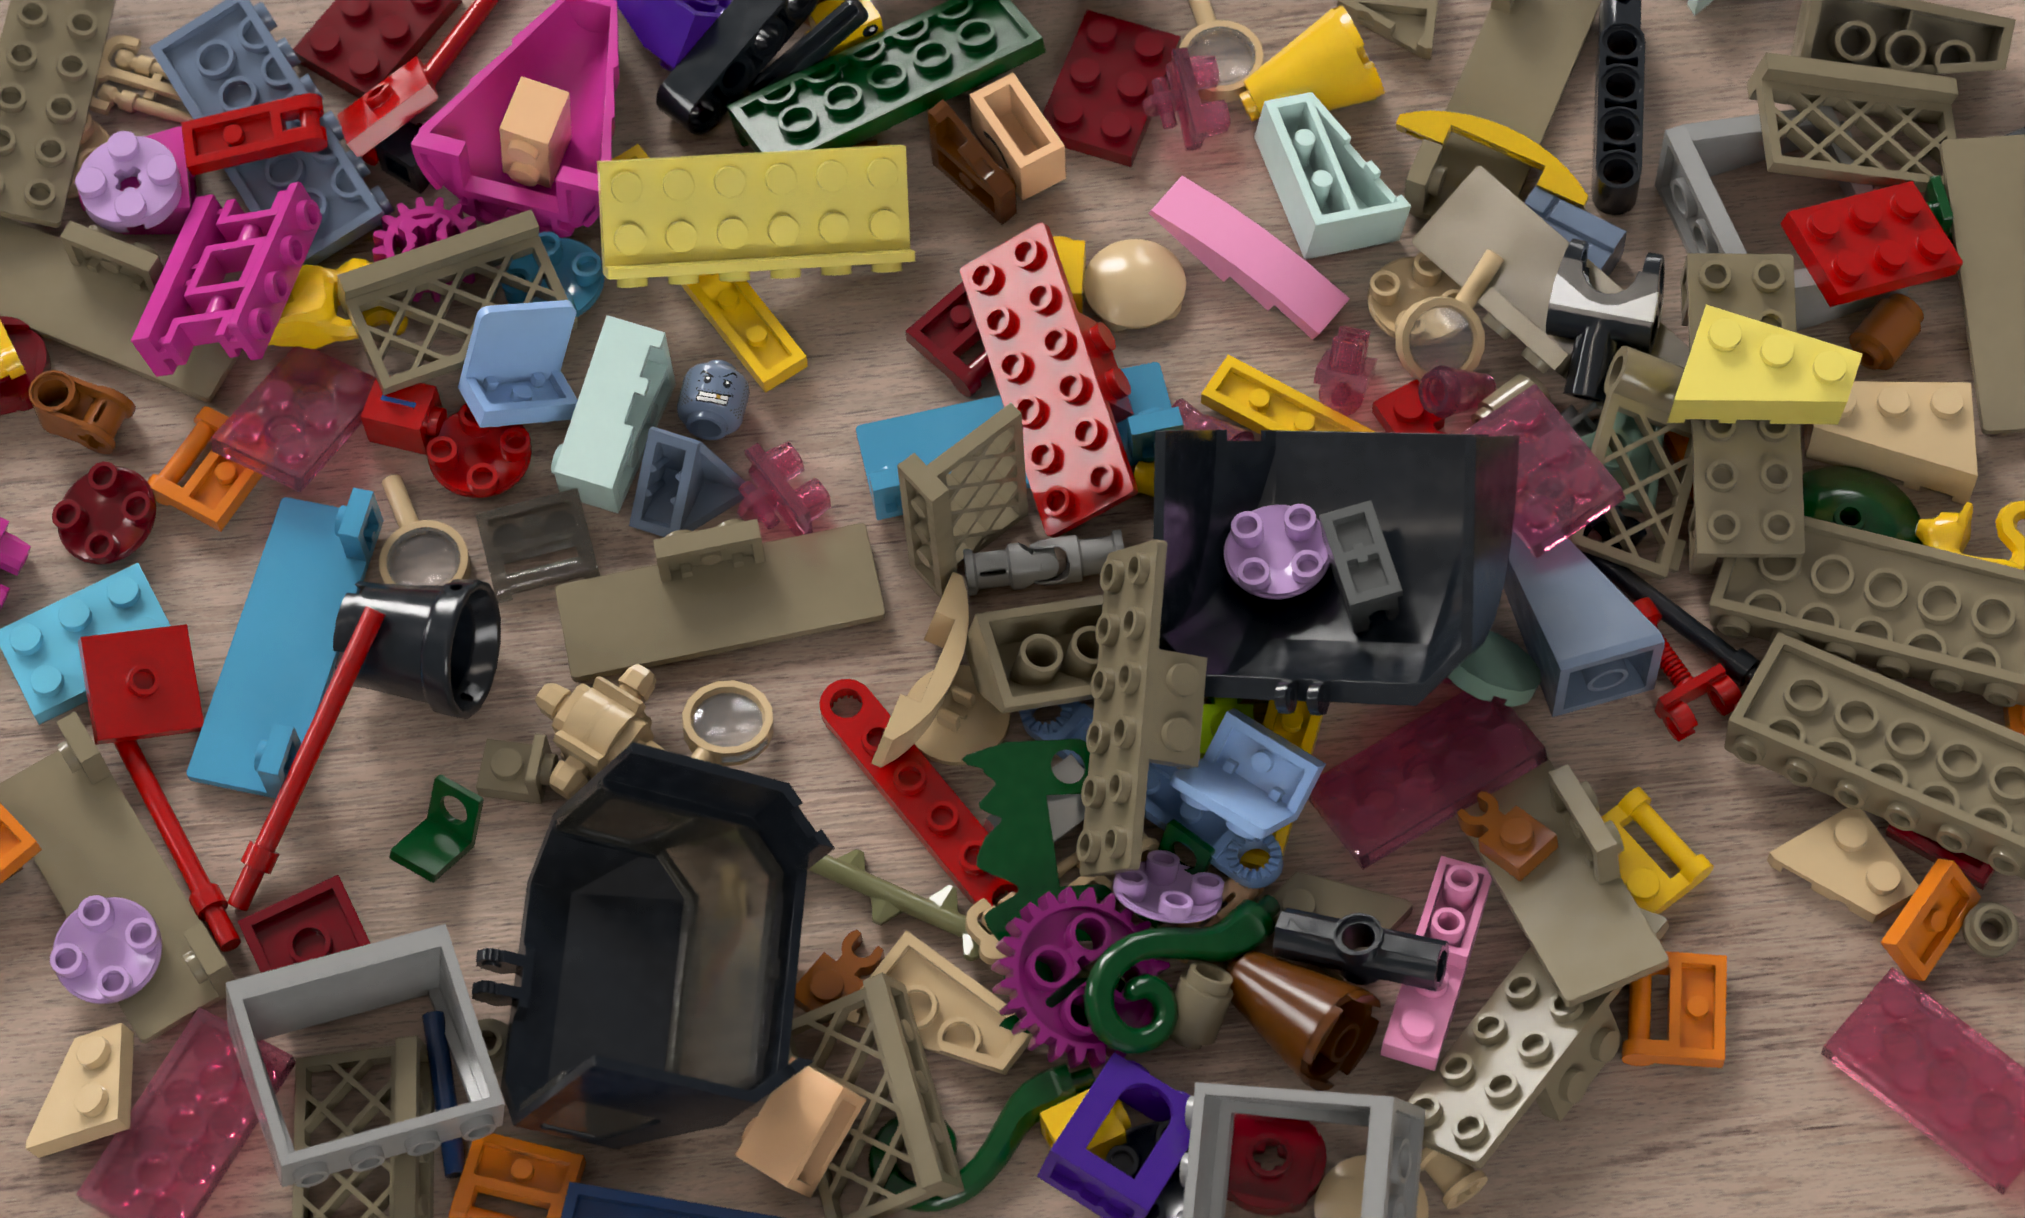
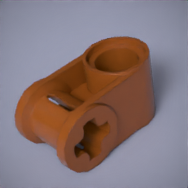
(88, 414)

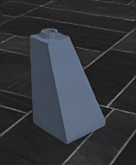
(1579, 628)

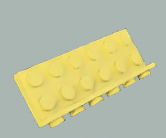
(754, 214)

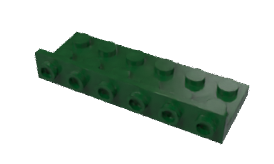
(888, 77)

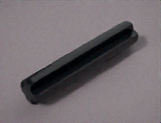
(814, 44)

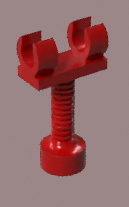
(1673, 705)

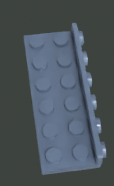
(233, 63)

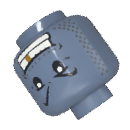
(713, 400)

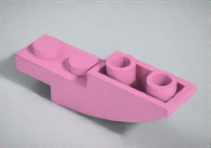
(1452, 915)

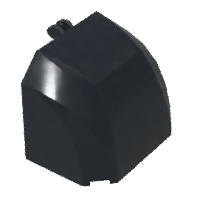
(1445, 523)

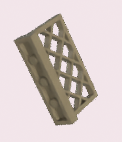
(1854, 93)
(430, 269)
(969, 504)
(410, 1095)
(913, 1097)

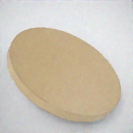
(962, 723)

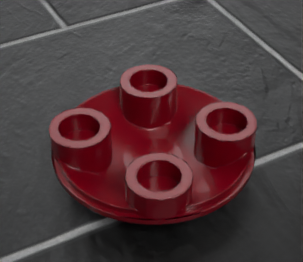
(105, 514)

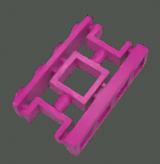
(198, 309)

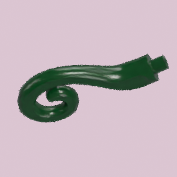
(1229, 938)
(1008, 1131)

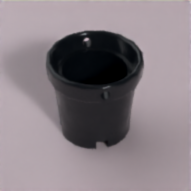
(432, 644)

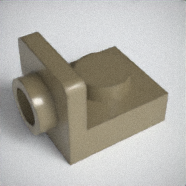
(516, 770)

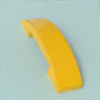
(1438, 125)

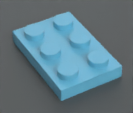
(45, 644)

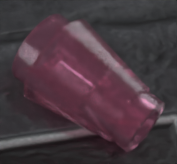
(1453, 390)

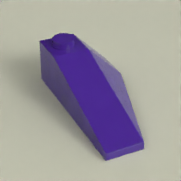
(671, 26)

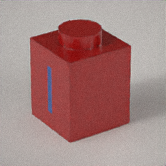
(403, 417)

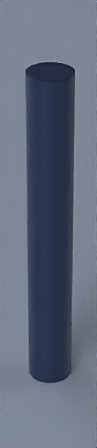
(443, 1087)

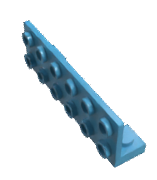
(934, 431)
(284, 643)

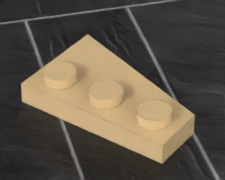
(949, 1008)

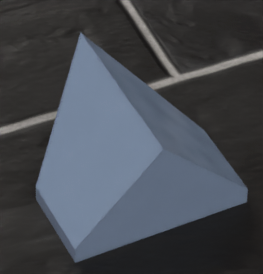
(681, 485)

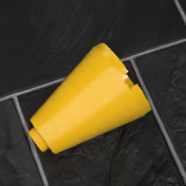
(1320, 60)

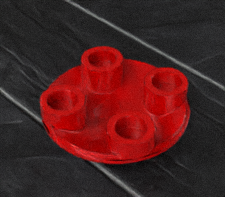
(478, 459)

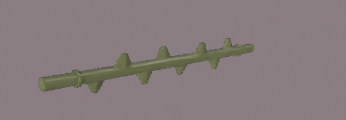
(891, 900)

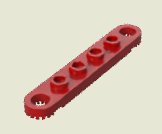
(914, 792)

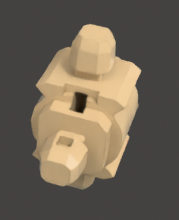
(596, 724)

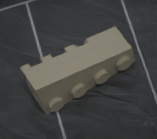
(1903, 36)

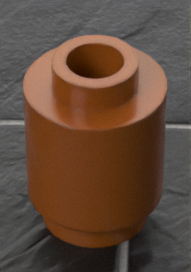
(1887, 331)

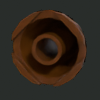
(1304, 1015)

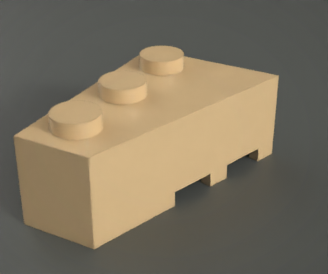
(1905, 433)

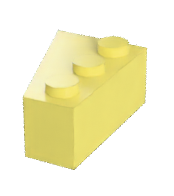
(1762, 373)

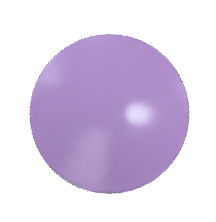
(1276, 551)
(1167, 891)
(106, 949)

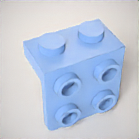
(517, 362)
(1250, 778)

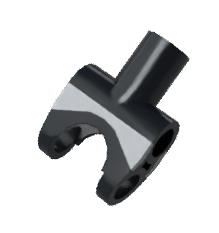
(1600, 320)

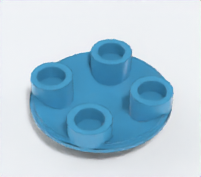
(575, 265)

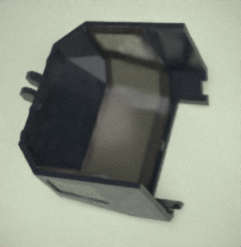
(656, 952)

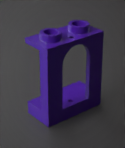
(1096, 1182)

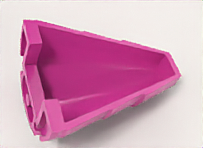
(460, 146)

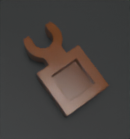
(1510, 840)
(834, 979)

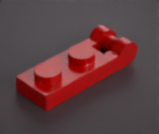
(254, 133)

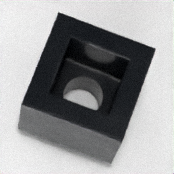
(398, 159)

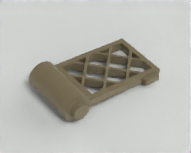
(1646, 391)

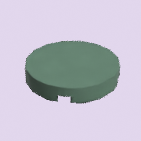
(1500, 671)

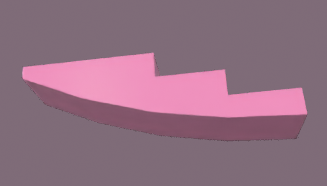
(1249, 255)

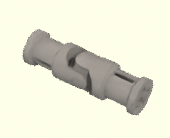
(1022, 566)

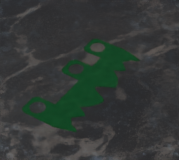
(1023, 844)

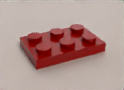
(1871, 243)

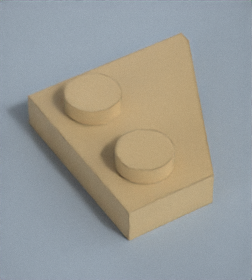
(88, 1094)

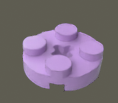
(124, 158)

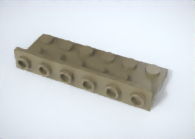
(1885, 608)
(1886, 751)

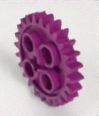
(1049, 936)

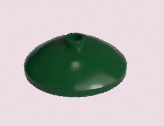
(1860, 495)

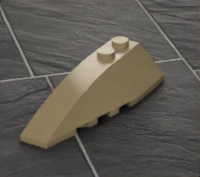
(1035, 653)

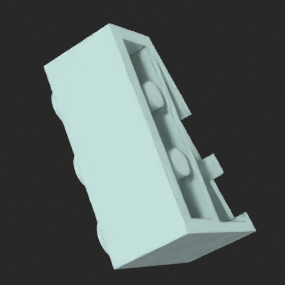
(1323, 182)
(615, 409)

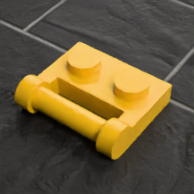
(1639, 872)

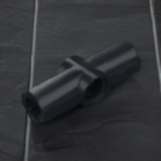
(1389, 955)

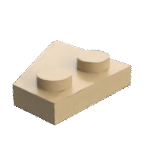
(1849, 864)

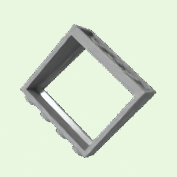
(1713, 147)
(347, 986)
(1391, 1154)

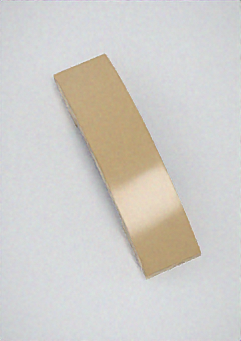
(913, 717)

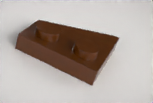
(969, 165)

